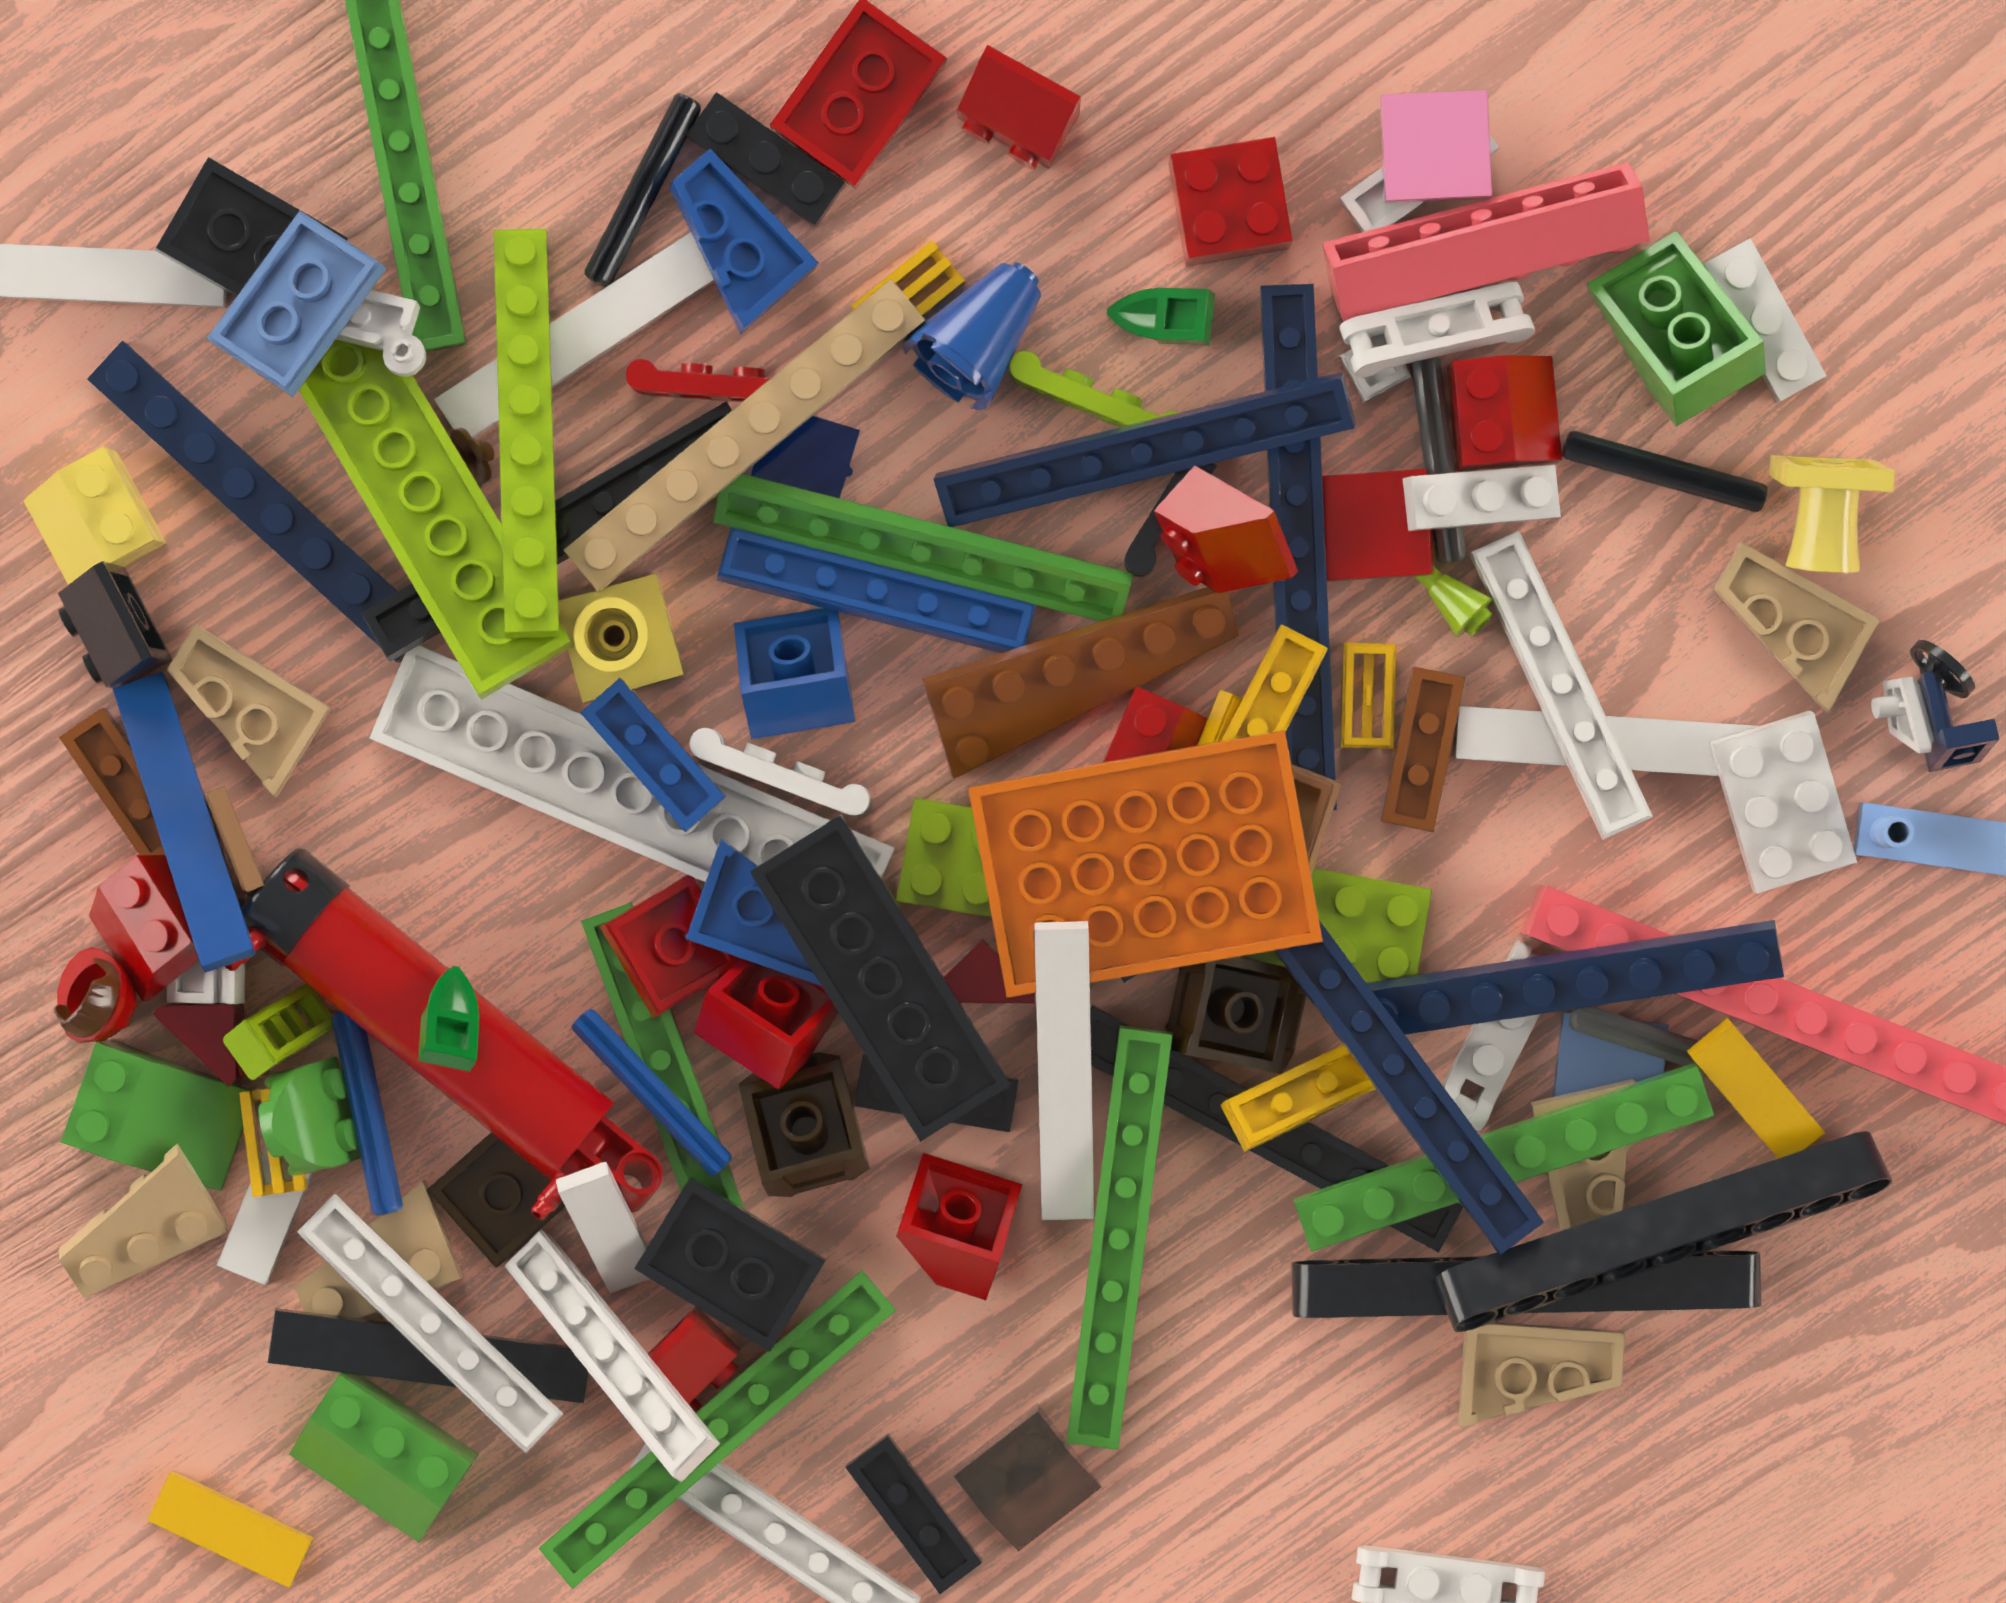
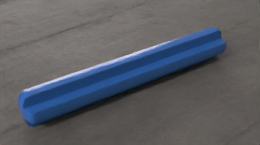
(651, 1092)
(367, 1115)

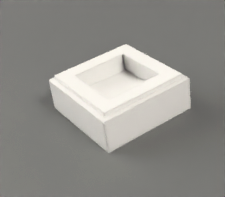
(1376, 384)

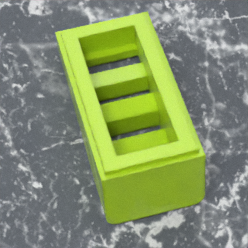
(255, 1047)

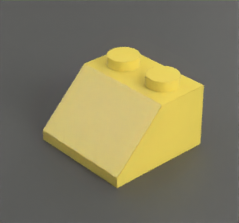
(93, 515)

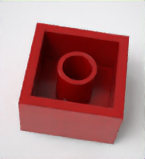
(1230, 201)

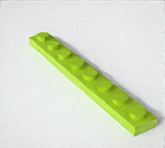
(526, 434)

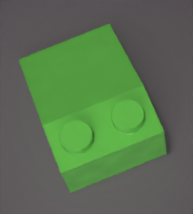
(1679, 328)
(143, 1105)

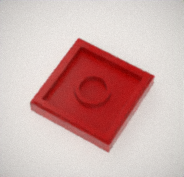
(1370, 529)
(655, 947)

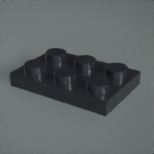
(226, 227)
(730, 1264)

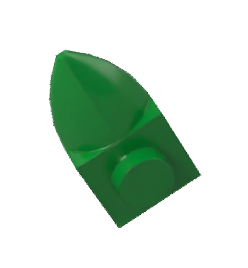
(1167, 315)
(450, 1023)

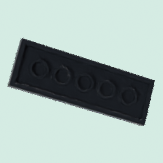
(880, 977)

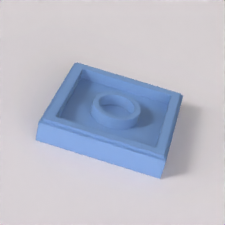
(1593, 1062)

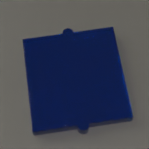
(812, 457)

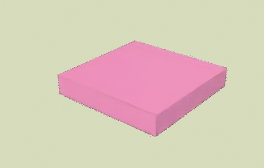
(1436, 146)

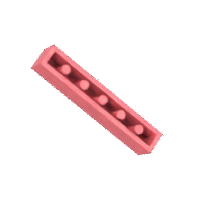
(1487, 241)

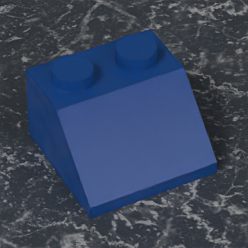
(793, 673)

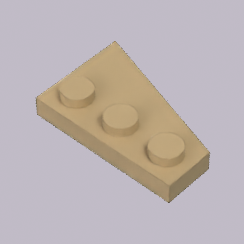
(1534, 1365)

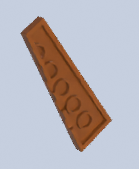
(1042, 685)

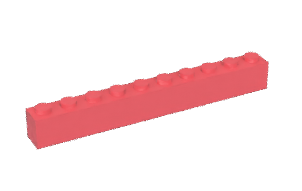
(1795, 1013)

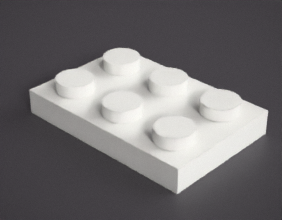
(1783, 802)

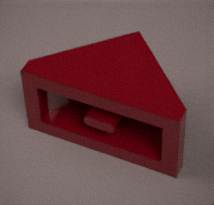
(980, 978)
(202, 1032)

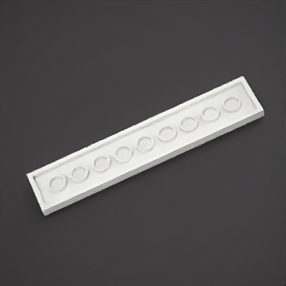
(568, 771)

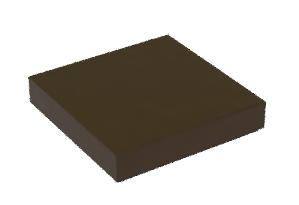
(493, 1197)

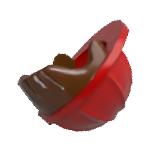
(94, 997)

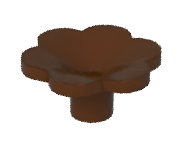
(474, 454)

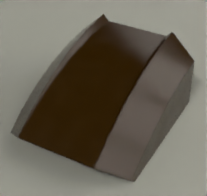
(1237, 1013)
(806, 1129)

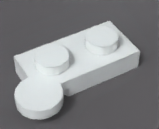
(387, 325)

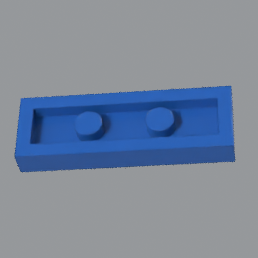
(653, 754)

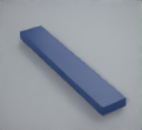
(875, 592)
(184, 822)

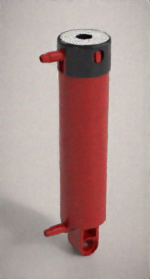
(384, 982)

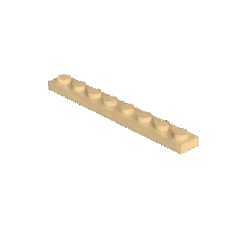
(744, 435)

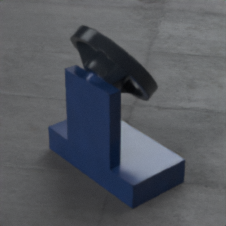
(1952, 744)

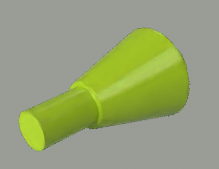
(1459, 604)

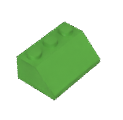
(383, 1454)

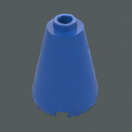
(976, 334)

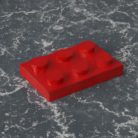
(858, 92)

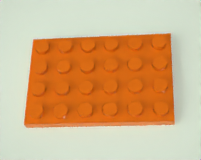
(1158, 851)

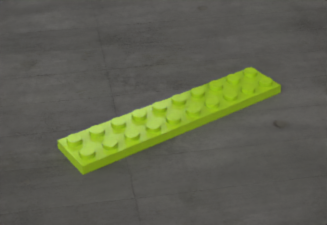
(1370, 919)

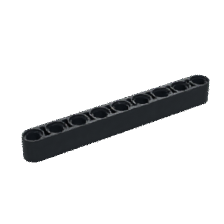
(1662, 1231)
(1409, 1289)

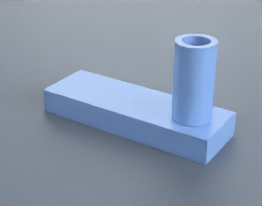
(1930, 838)

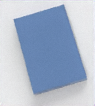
(296, 303)

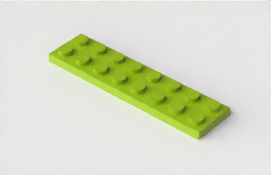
(424, 508)

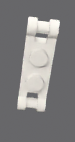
(1437, 328)
(759, 765)
(1489, 1057)
(1440, 1578)

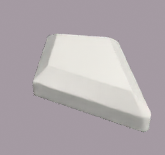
(1905, 713)

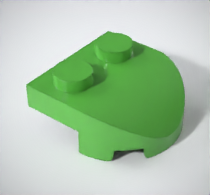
(309, 1118)

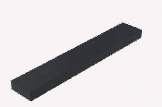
(383, 1352)

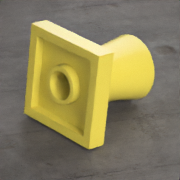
(1828, 507)
(649, 644)

